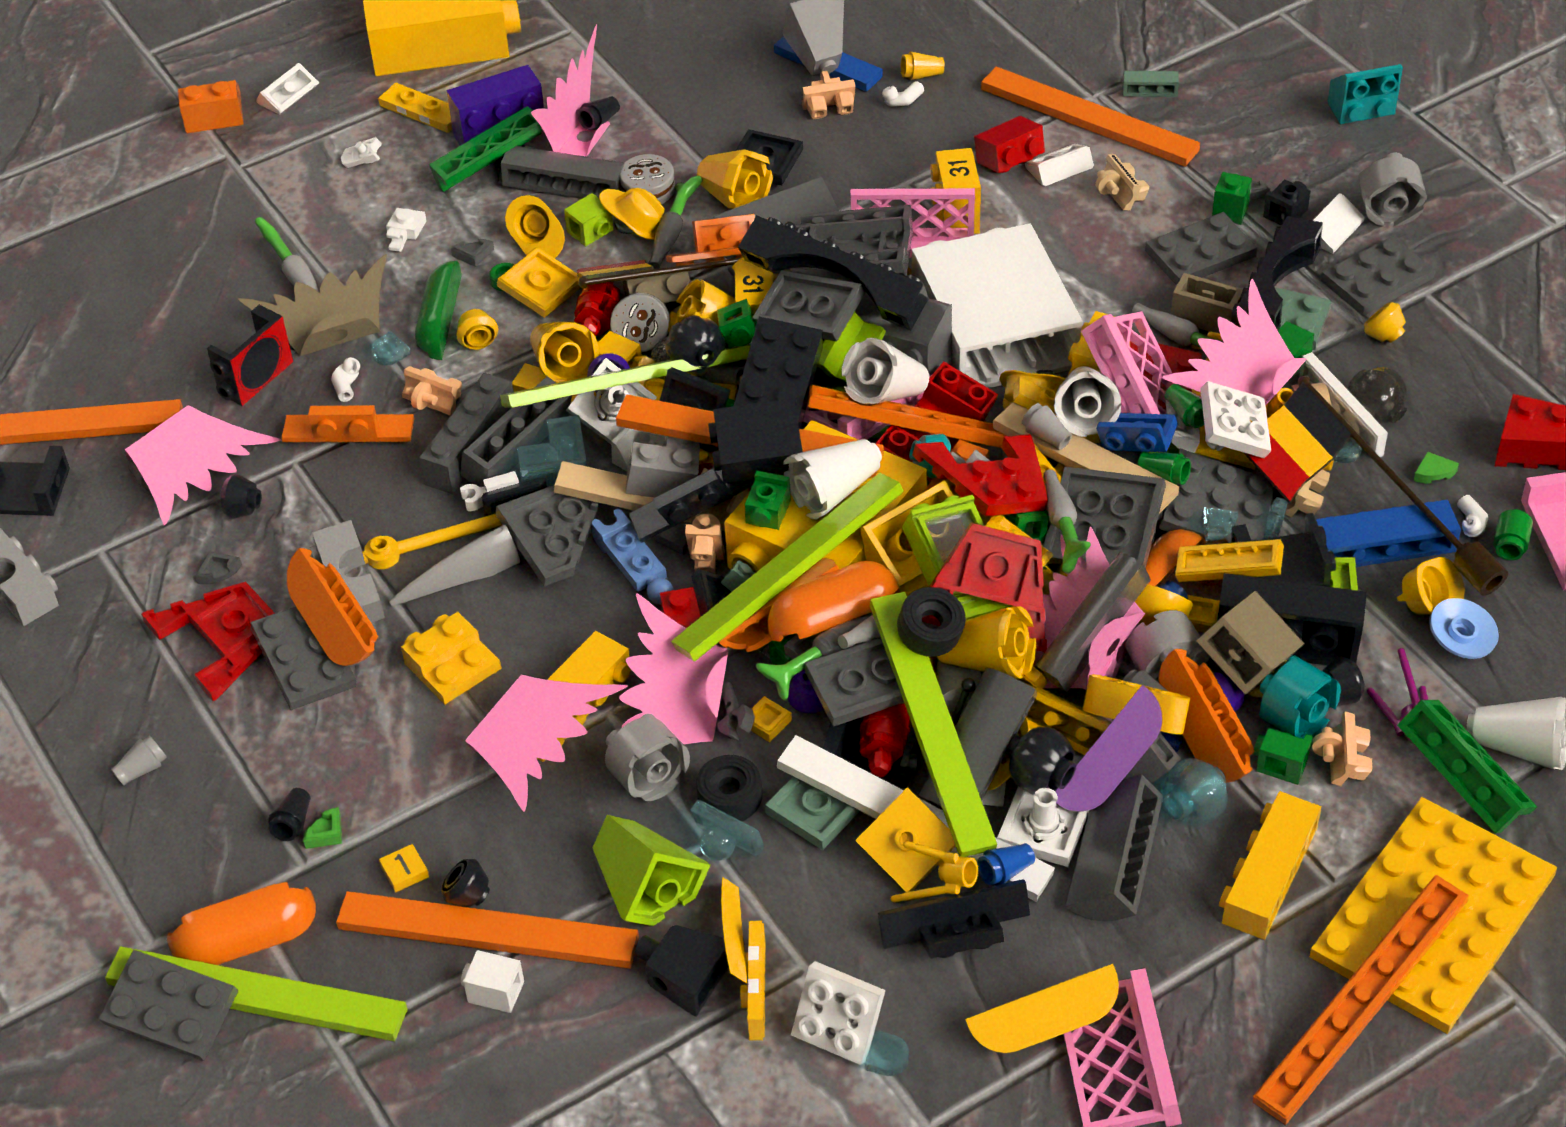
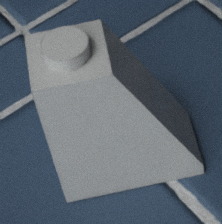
(816, 33)

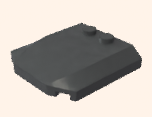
(875, 233)

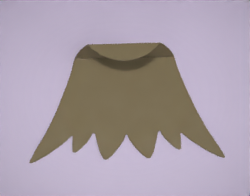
(333, 314)

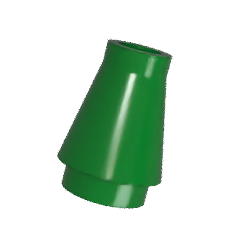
(1186, 405)
(1169, 466)

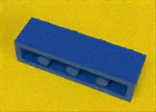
(1390, 533)

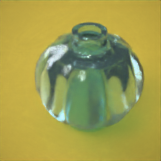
(1193, 787)

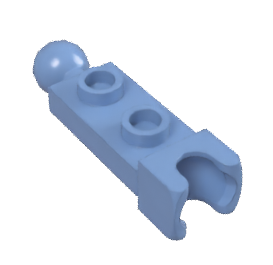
(631, 556)

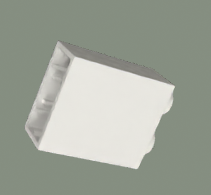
(1003, 302)

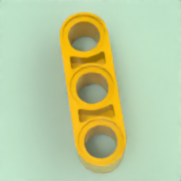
(1109, 695)

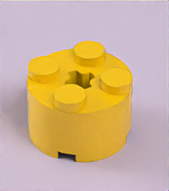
(701, 300)

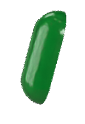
(437, 309)

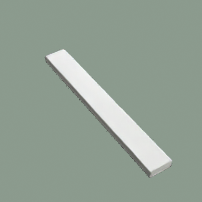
(874, 795)

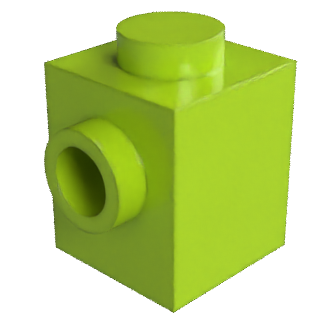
(588, 220)

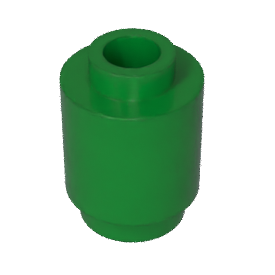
(1512, 534)

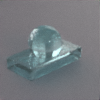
(724, 833)

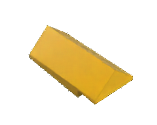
(886, 541)

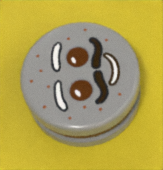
(649, 173)
(641, 319)

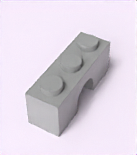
(342, 549)
(25, 589)

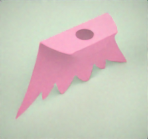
(561, 118)
(1250, 357)
(185, 450)
(1067, 600)
(676, 688)
(527, 727)

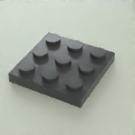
(1219, 487)
(1118, 509)

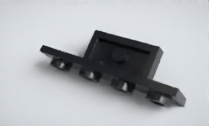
(684, 502)
(956, 921)

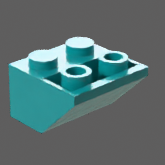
(1365, 94)

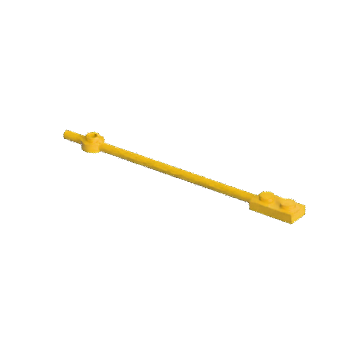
(385, 551)

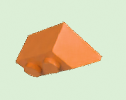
(210, 106)

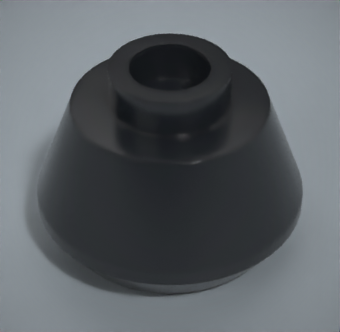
(239, 497)
(1349, 677)
(466, 884)

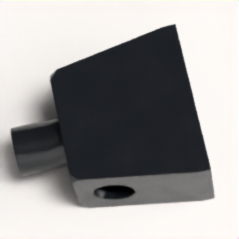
(684, 965)

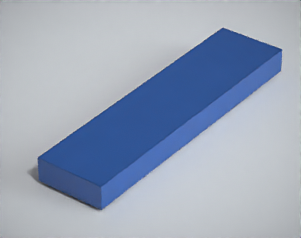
(849, 68)

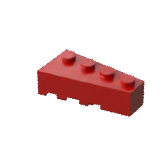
(1533, 434)

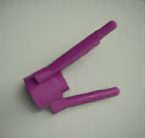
(1412, 692)

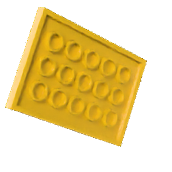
(1501, 889)

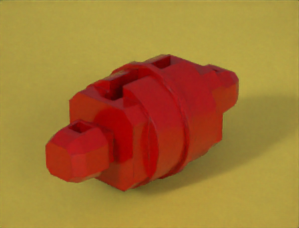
(596, 306)
(884, 738)

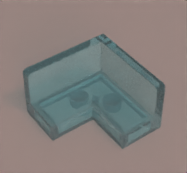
(546, 458)

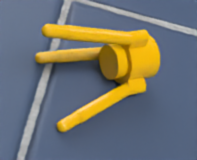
(953, 869)

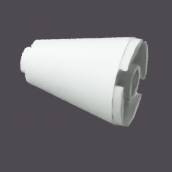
(882, 373)
(1086, 400)
(830, 474)
(1524, 729)

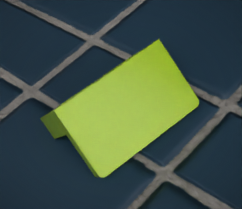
(835, 352)

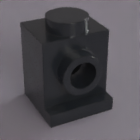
(1290, 195)

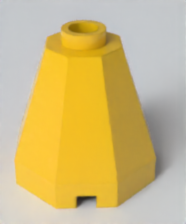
(736, 177)

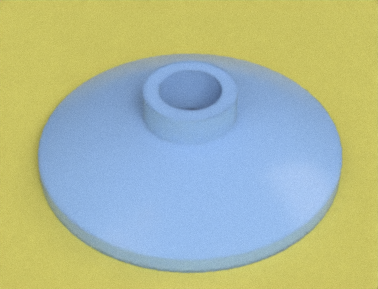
(1464, 628)

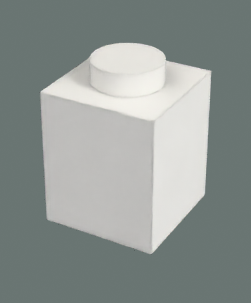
(492, 981)

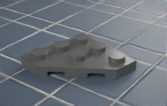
(549, 531)

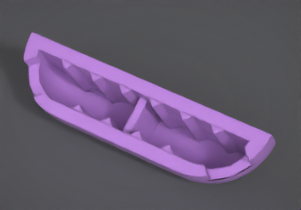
(1113, 753)

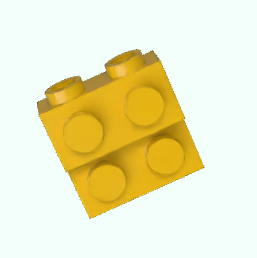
(449, 657)

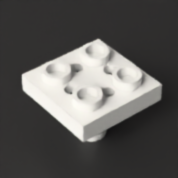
(608, 405)
(1231, 424)
(1045, 823)
(842, 1001)

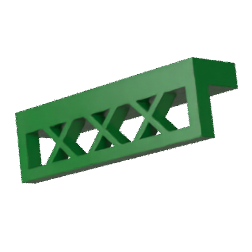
(485, 149)
(1465, 764)

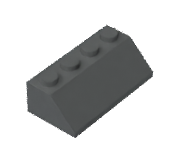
(927, 341)

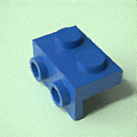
(1138, 432)

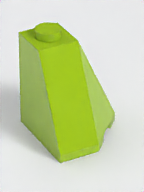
(646, 870)

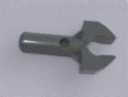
(734, 714)

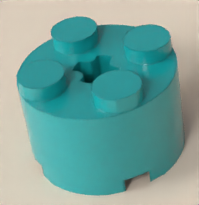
(1298, 698)

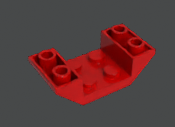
(948, 393)

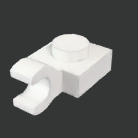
(404, 225)
(473, 493)

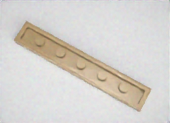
(1079, 451)
(610, 489)

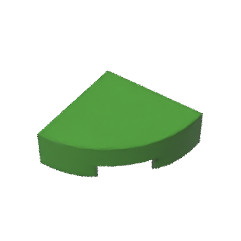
(1435, 468)
(325, 830)

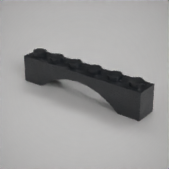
(780, 248)
(1292, 248)

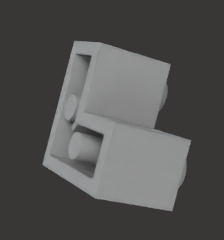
(661, 468)

